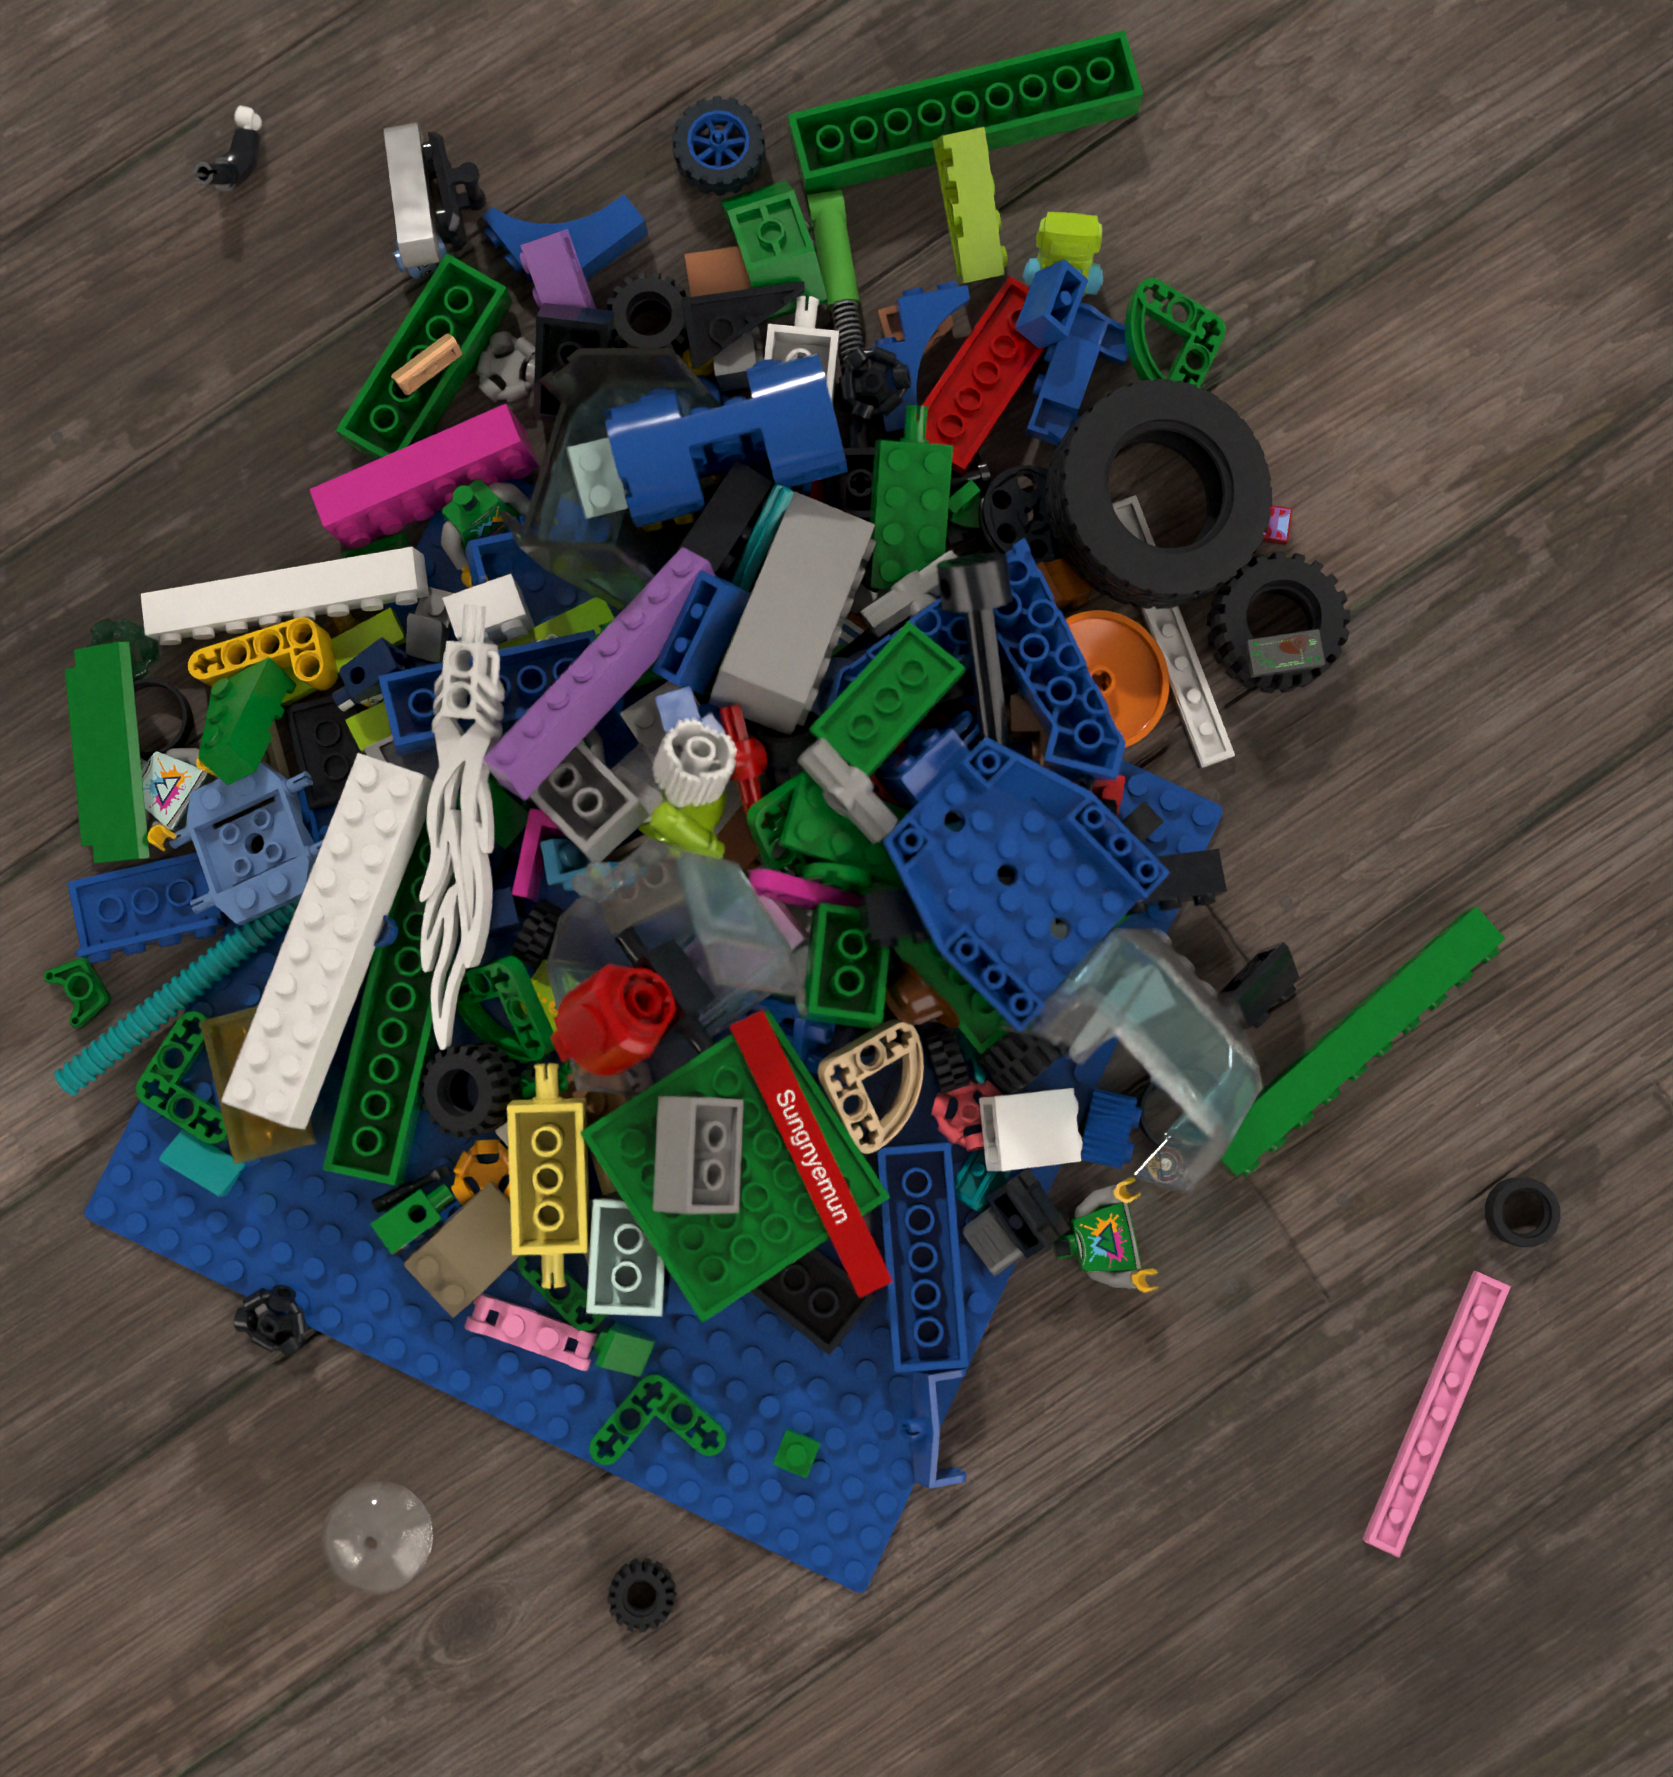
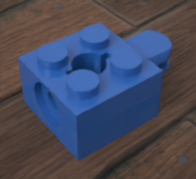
(926, 759)

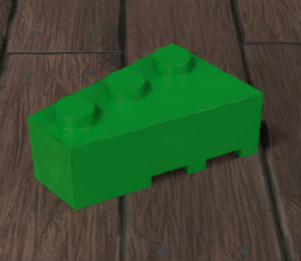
(240, 719)

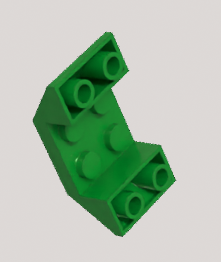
(774, 241)

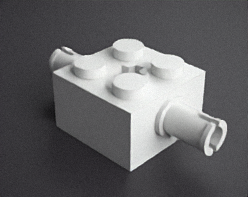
(803, 340)

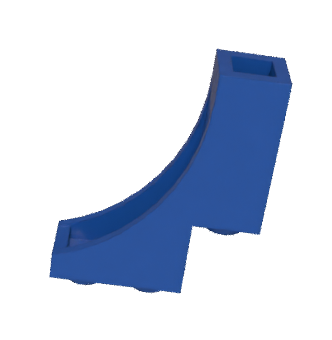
(596, 238)
(918, 319)

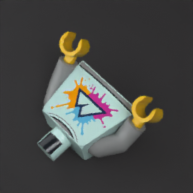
(167, 790)

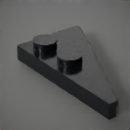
(725, 317)

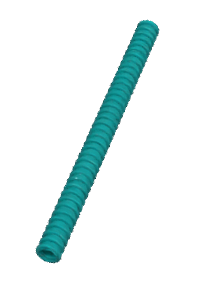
(171, 999)

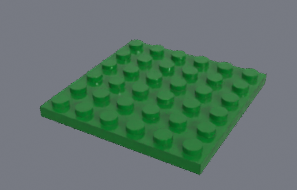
(729, 1254)

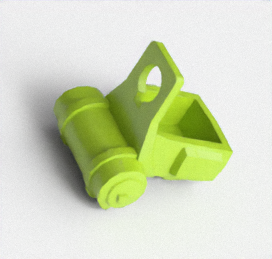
(687, 825)

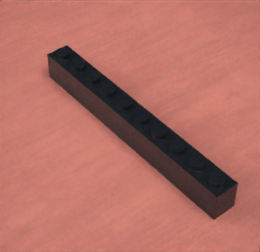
(1192, 877)

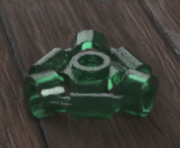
(129, 632)

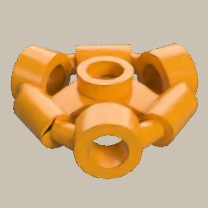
(482, 1173)

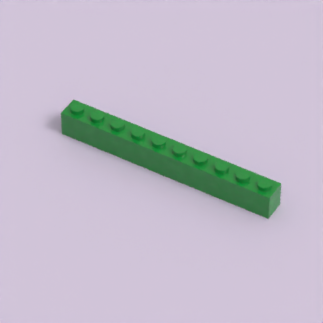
(1360, 1036)

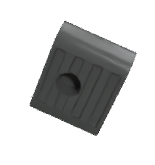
(991, 1241)

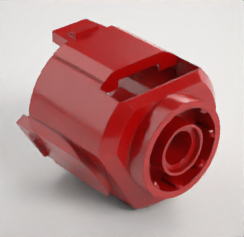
(613, 1019)

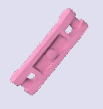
(531, 1331)

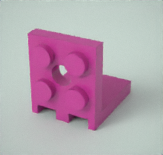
(531, 861)

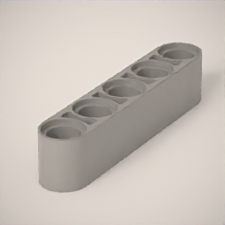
(411, 195)

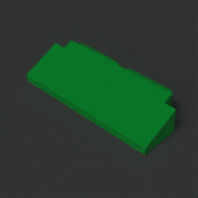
(107, 753)

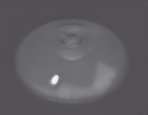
(395, 1521)

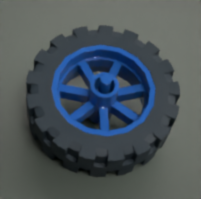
(732, 116)

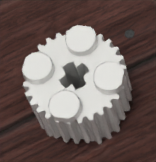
(694, 764)

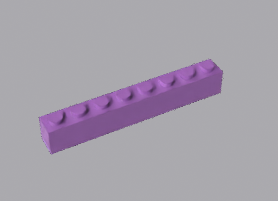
(594, 680)

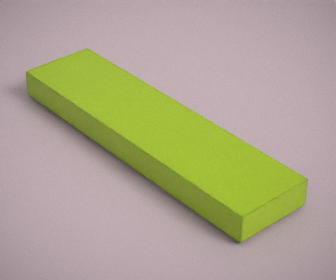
(350, 644)

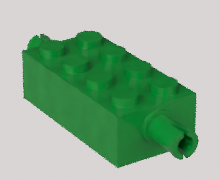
(908, 502)

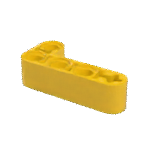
(224, 658)

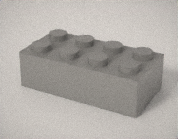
(589, 803)

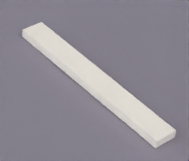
(1185, 672)

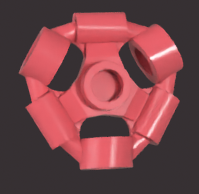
(966, 1115)

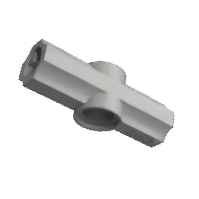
(905, 599)
(848, 790)

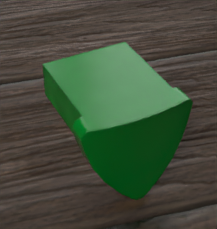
(964, 507)

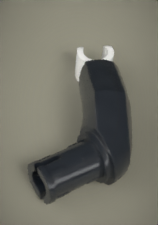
(242, 158)

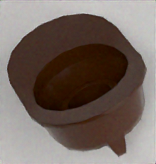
(915, 1001)

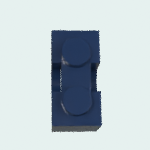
(506, 913)

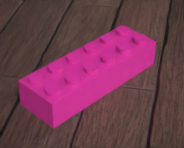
(423, 477)

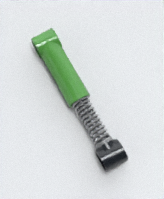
(839, 277)

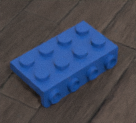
(141, 908)

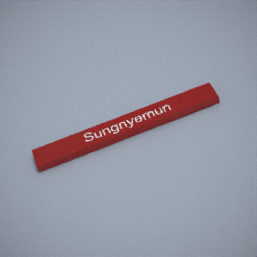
(811, 1154)

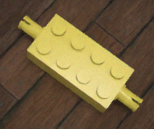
(548, 1176)

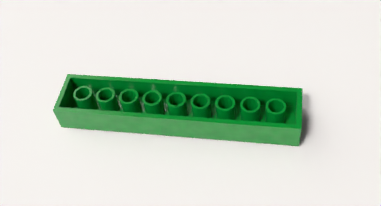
(1010, 98)
(390, 1044)

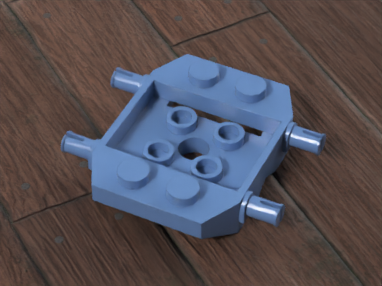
(239, 880)

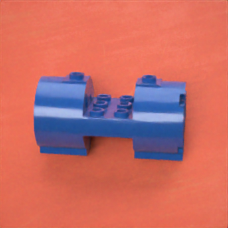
(667, 454)

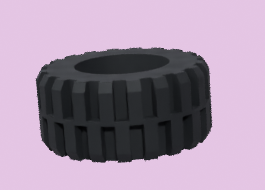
(1289, 578)

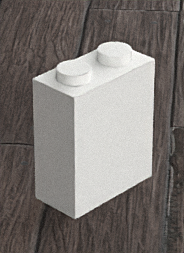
(1030, 1129)

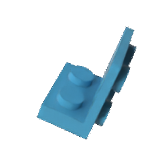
(565, 861)

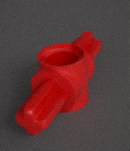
(750, 756)

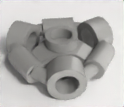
(508, 368)

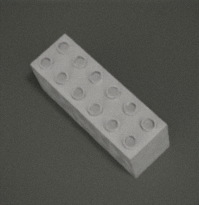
(795, 615)

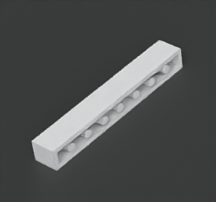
(285, 595)

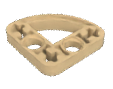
(855, 1071)

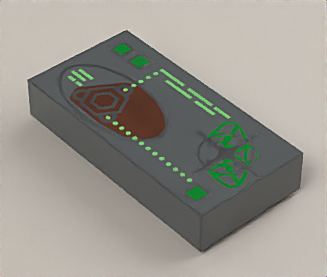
(1285, 653)

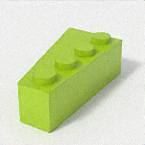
(970, 205)

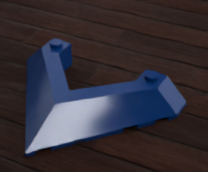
(1043, 664)

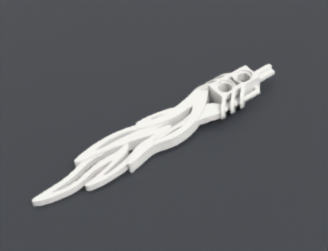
(462, 837)

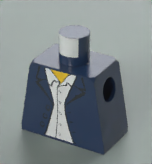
(362, 674)

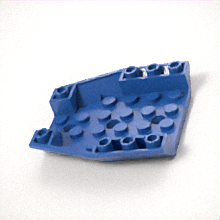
(1066, 861)

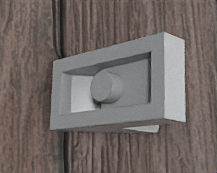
(429, 627)

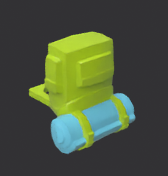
(1069, 238)

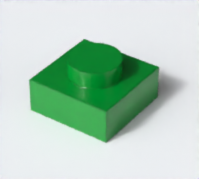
(796, 1453)

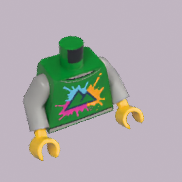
(475, 516)
(1106, 1239)

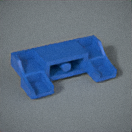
(1070, 371)

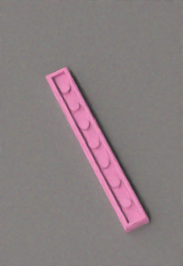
(1436, 1413)

